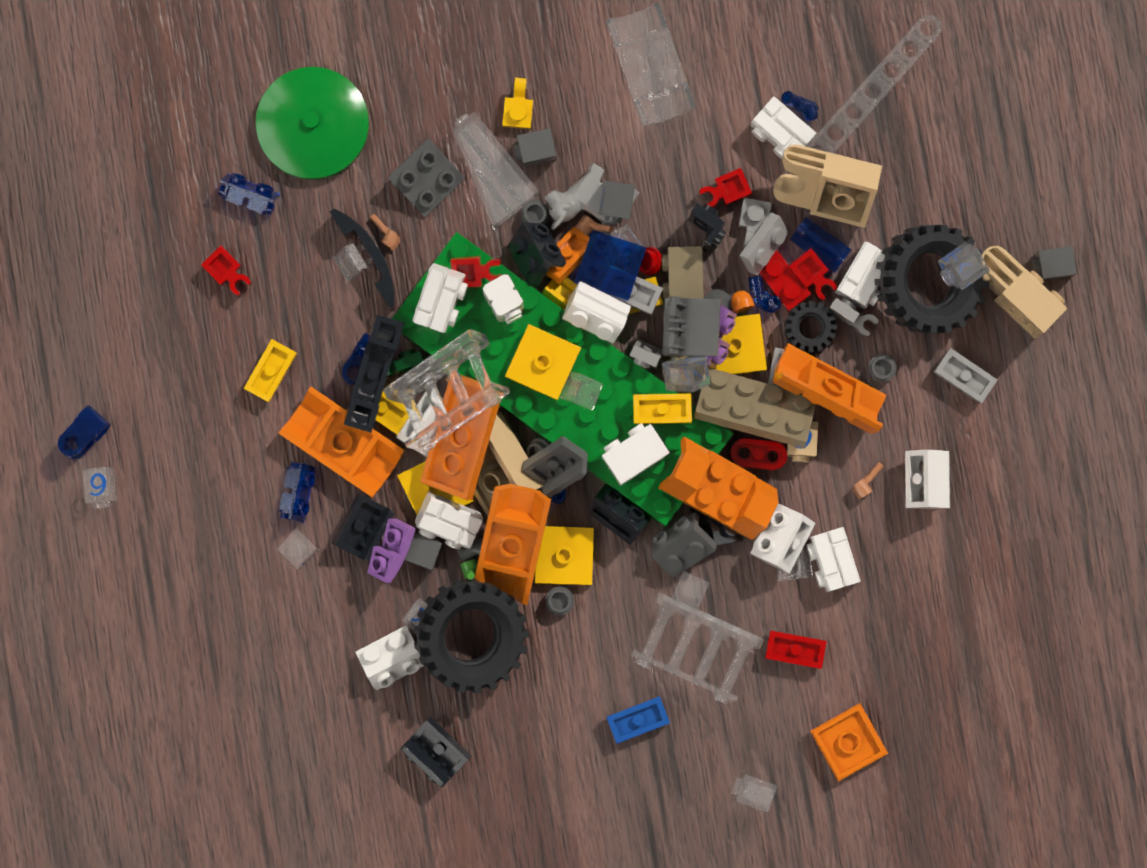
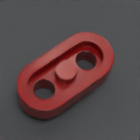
(758, 454)

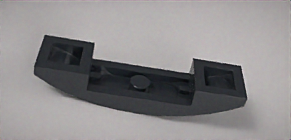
(349, 228)
(373, 373)

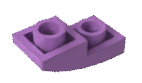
(727, 323)
(389, 557)

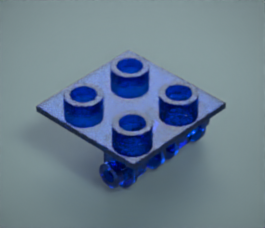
(610, 264)

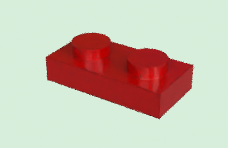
(784, 282)
(795, 649)

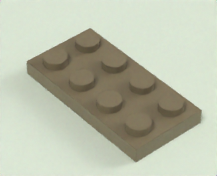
(755, 408)

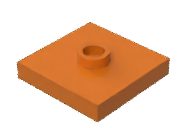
(848, 742)

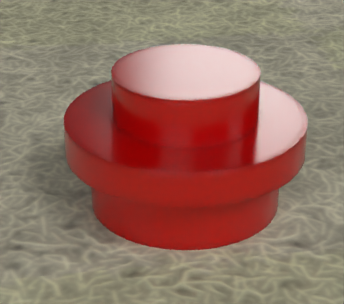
(651, 261)

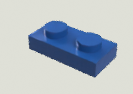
(638, 719)

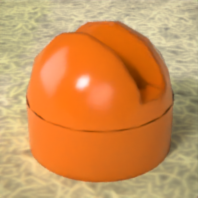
(741, 302)

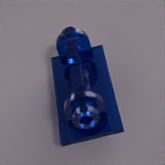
(259, 194)
(826, 246)
(301, 480)

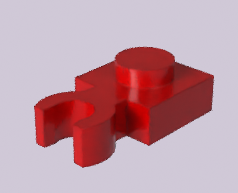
(729, 187)
(224, 268)
(474, 270)
(810, 270)

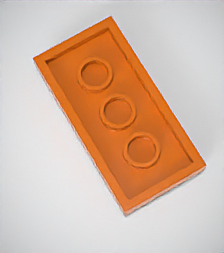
(458, 457)

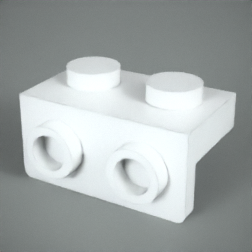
(390, 658)

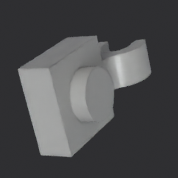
(753, 216)
(846, 312)

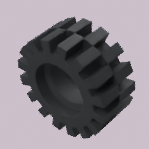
(818, 312)

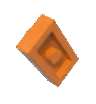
(573, 249)

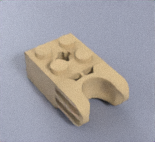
(828, 184)
(1021, 292)

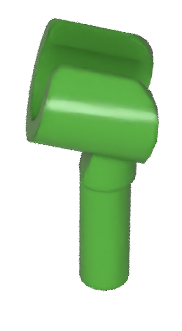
(469, 569)

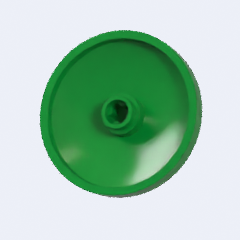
(312, 123)

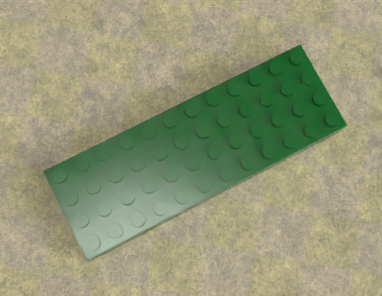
(551, 418)

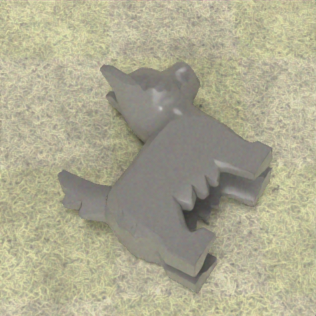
(582, 195)

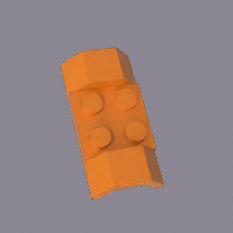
(829, 388)
(352, 453)
(721, 490)
(513, 539)

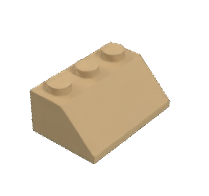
(502, 464)

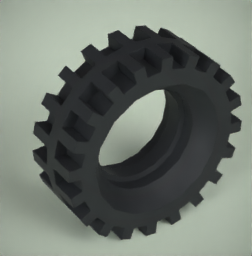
(893, 281)
(496, 661)

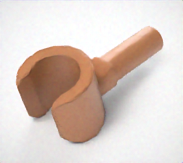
(586, 226)
(390, 239)
(862, 488)

